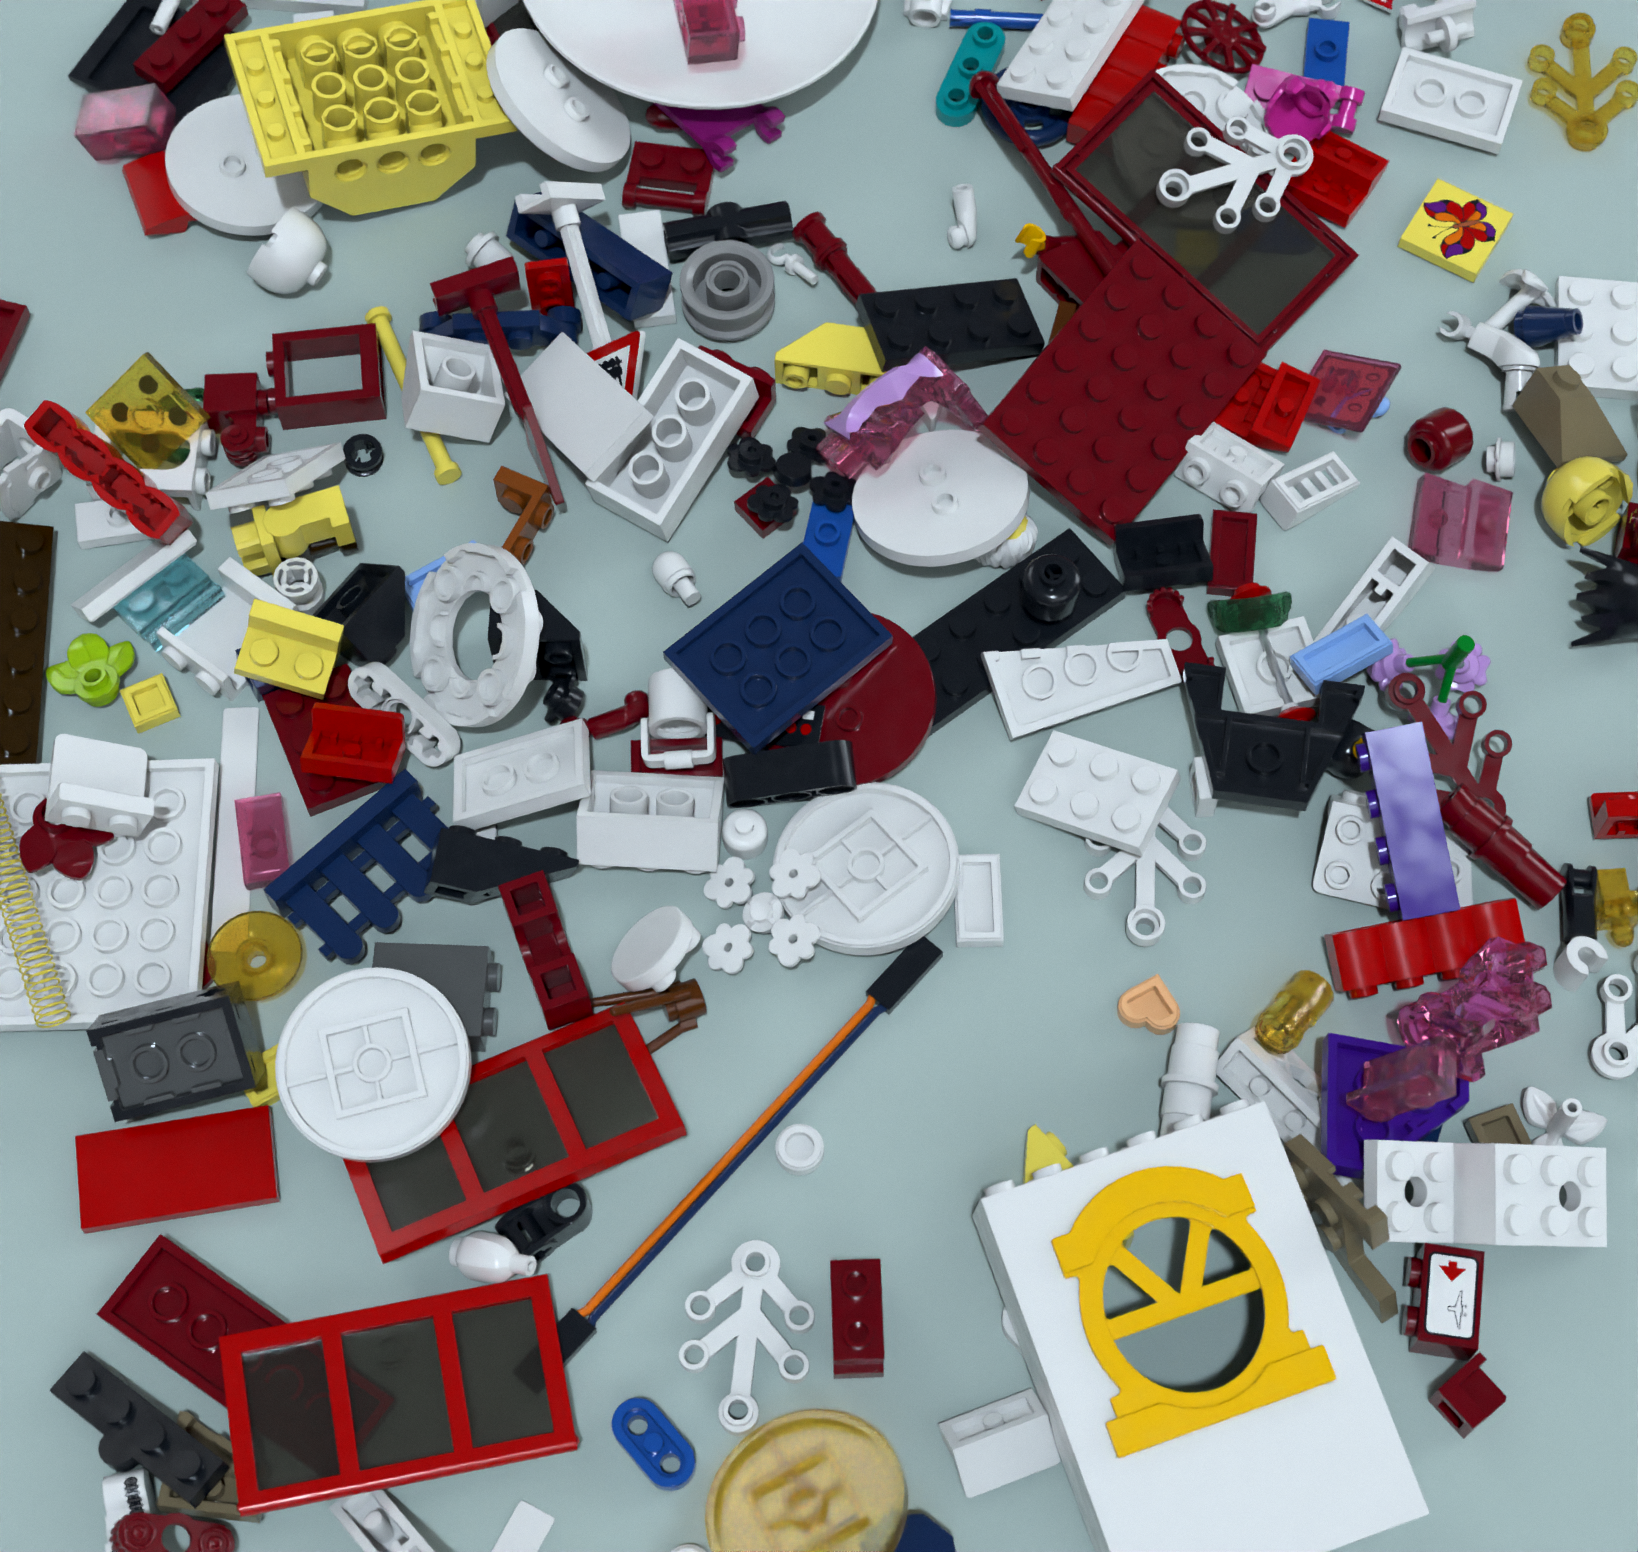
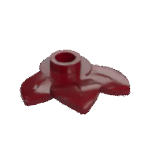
(61, 845)

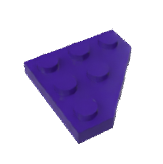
(1345, 1128)

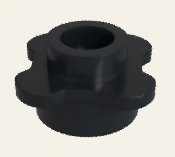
(562, 699)

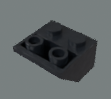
(559, 644)

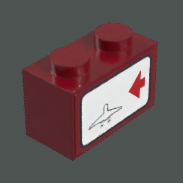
(1444, 1301)

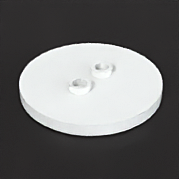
(557, 102)
(220, 175)
(940, 499)
(882, 865)
(373, 1065)

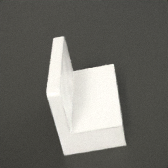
(1000, 1442)

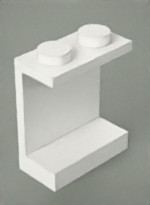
(211, 641)

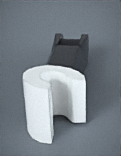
(1582, 951)

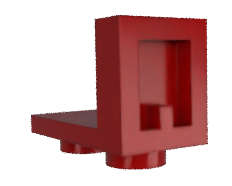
(549, 284)

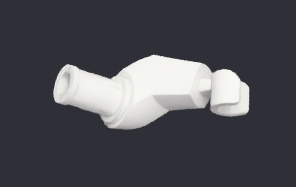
(1504, 349)

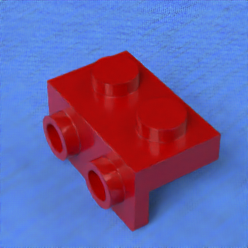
(354, 743)

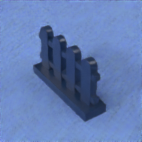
(331, 864)

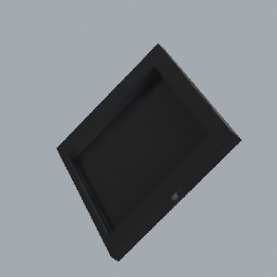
(126, 37)

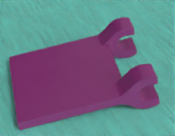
(714, 128)

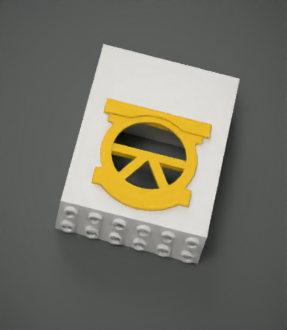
(1269, 1462)

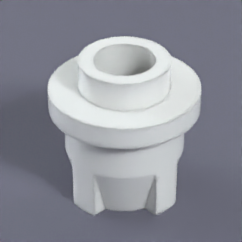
(485, 250)

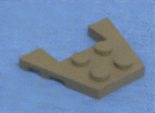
(1344, 1223)

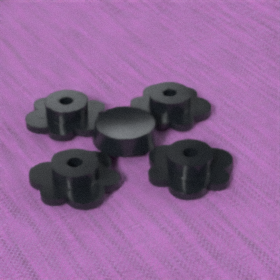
(790, 470)

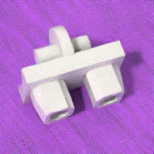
(1437, 24)

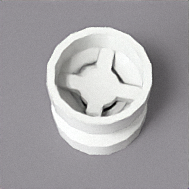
(289, 582)

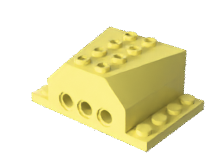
(370, 101)

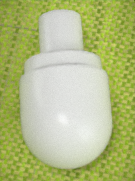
(676, 576)

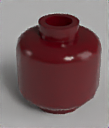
(1440, 439)

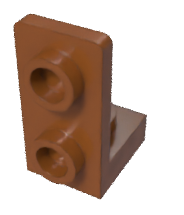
(524, 496)

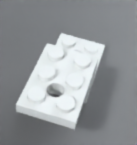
(1488, 1192)

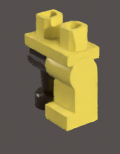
(293, 530)

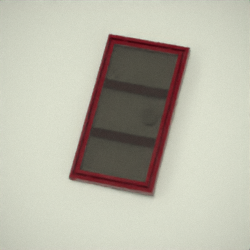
(1256, 275)

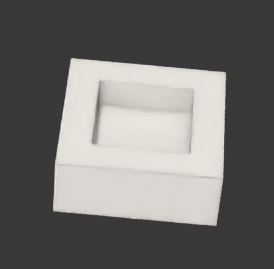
(1202, 801)

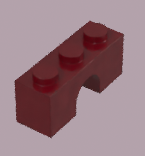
(545, 950)

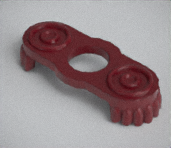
(1166, 615)
(144, 1533)

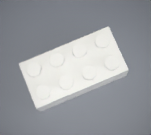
(696, 415)

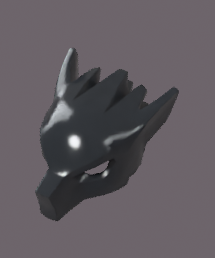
(1611, 600)

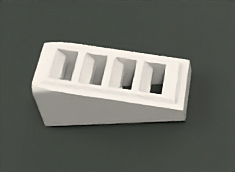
(1287, 504)

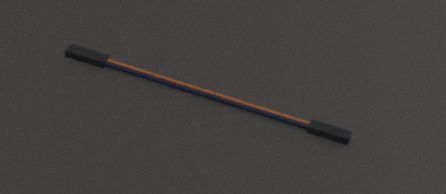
(887, 994)

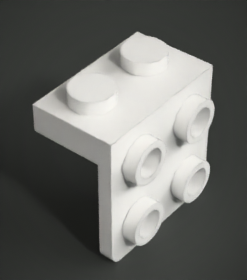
(98, 786)
(1348, 853)

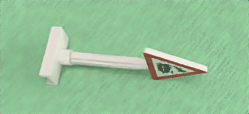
(564, 201)

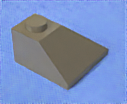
(1566, 417)

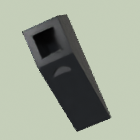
(473, 866)

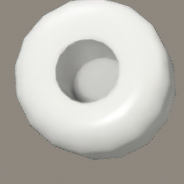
(744, 833)

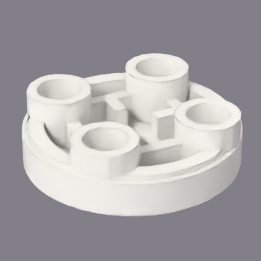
(654, 950)

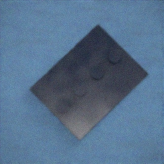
(777, 648)

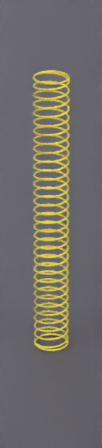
(27, 933)

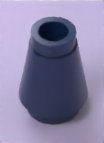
(1546, 324)

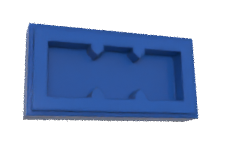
(1326, 50)
(829, 536)

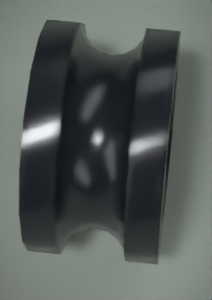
(360, 442)

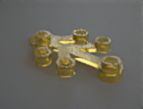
(1577, 36)

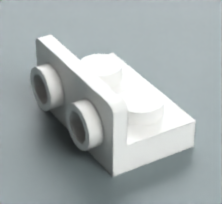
(1227, 468)

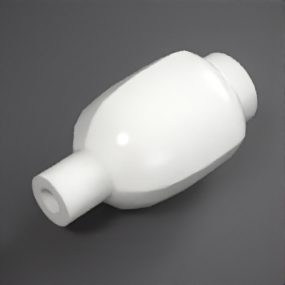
(489, 1258)

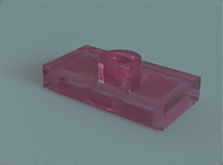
(262, 839)

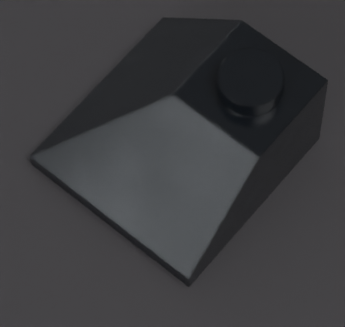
(371, 610)

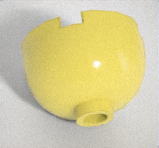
(1584, 499)

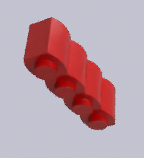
(1145, 45)
(107, 471)
(1417, 946)

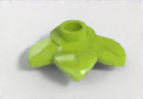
(92, 669)

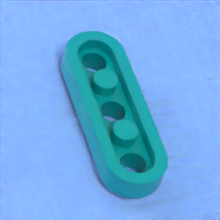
(974, 54)

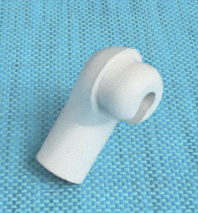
(966, 215)

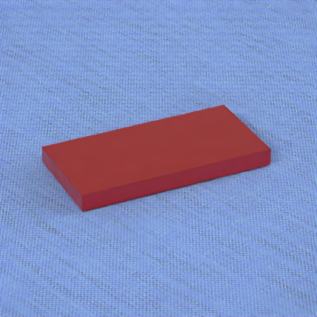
(176, 1169)

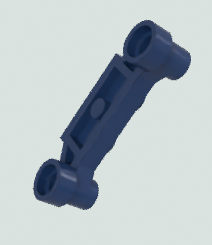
(520, 328)

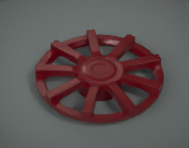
(1222, 36)

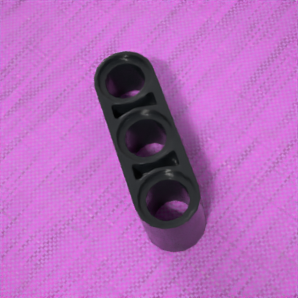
(789, 774)

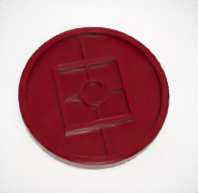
(883, 708)

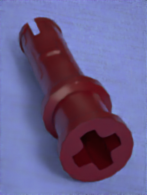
(831, 255)

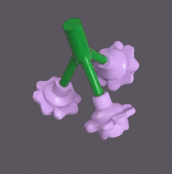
(1458, 667)

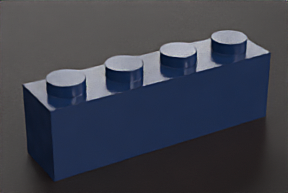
(622, 274)

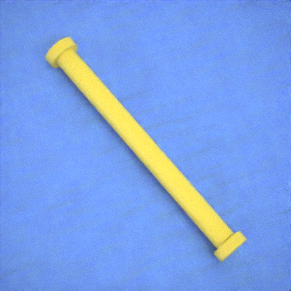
(446, 470)

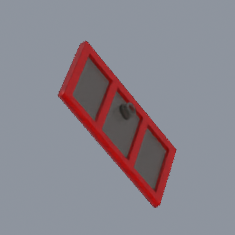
(522, 1132)
(395, 1395)

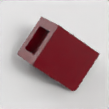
(1468, 1397)

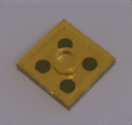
(147, 414)

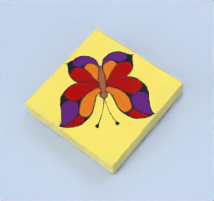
(1455, 230)

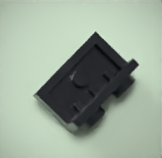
(1162, 553)

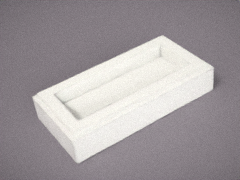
(979, 902)

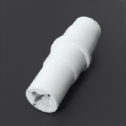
(1190, 1075)

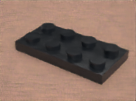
(952, 320)

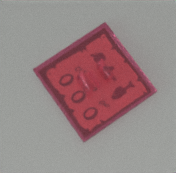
(1349, 389)

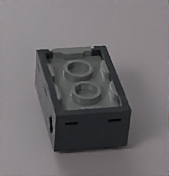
(176, 1051)

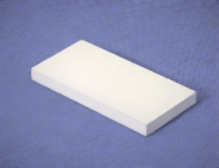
(582, 406)

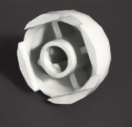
(291, 255)

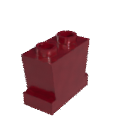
(857, 1318)

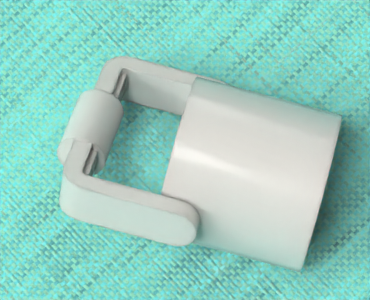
(676, 714)

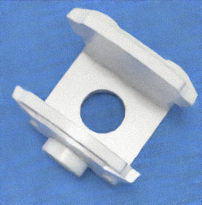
(25, 477)

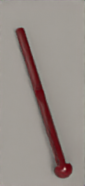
(984, 86)

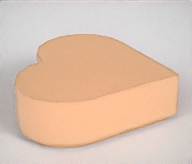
(1149, 1006)

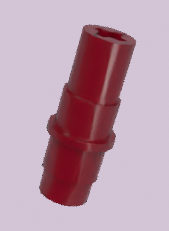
(1500, 846)

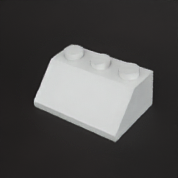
(651, 821)

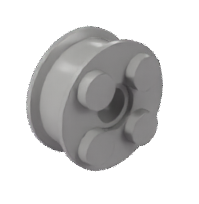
(730, 313)

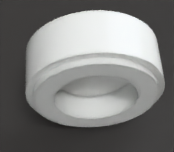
(799, 1149)

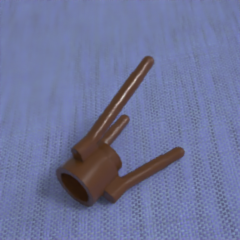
(679, 1002)

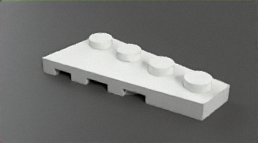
(1060, 684)

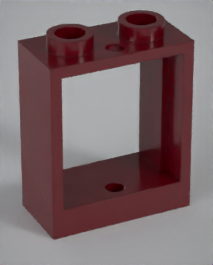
(330, 407)

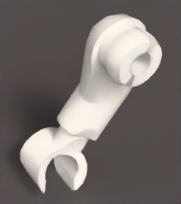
(1270, 12)

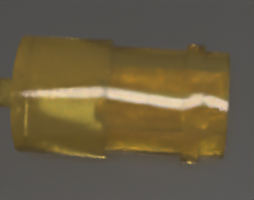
(1294, 1011)

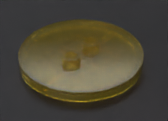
(808, 1488)

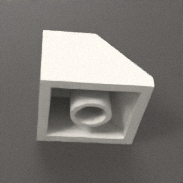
(451, 387)

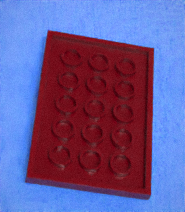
(1122, 391)

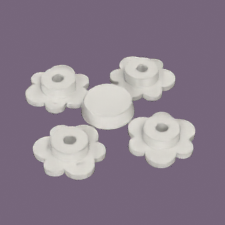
(762, 912)

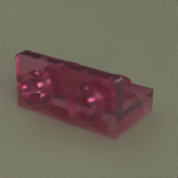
(1407, 1080)

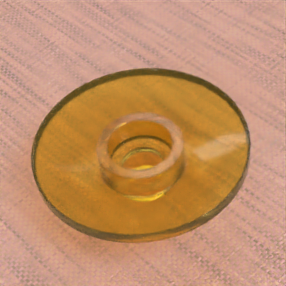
(252, 936)

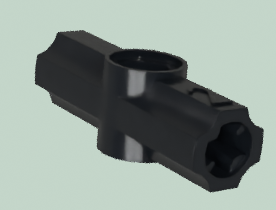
(728, 222)

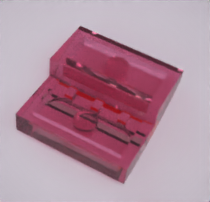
(1460, 523)

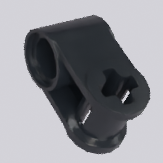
(543, 1224)

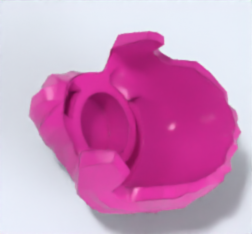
(1301, 108)

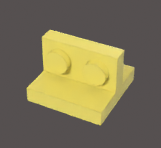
(289, 649)

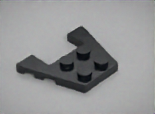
(1261, 755)

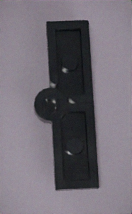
(138, 1431)

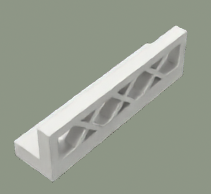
(1271, 1078)

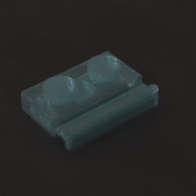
(169, 600)

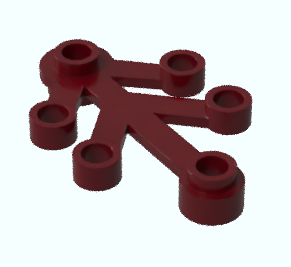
(1453, 758)

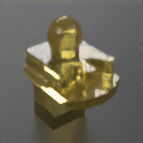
(1616, 906)

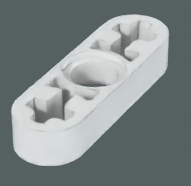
(422, 714)

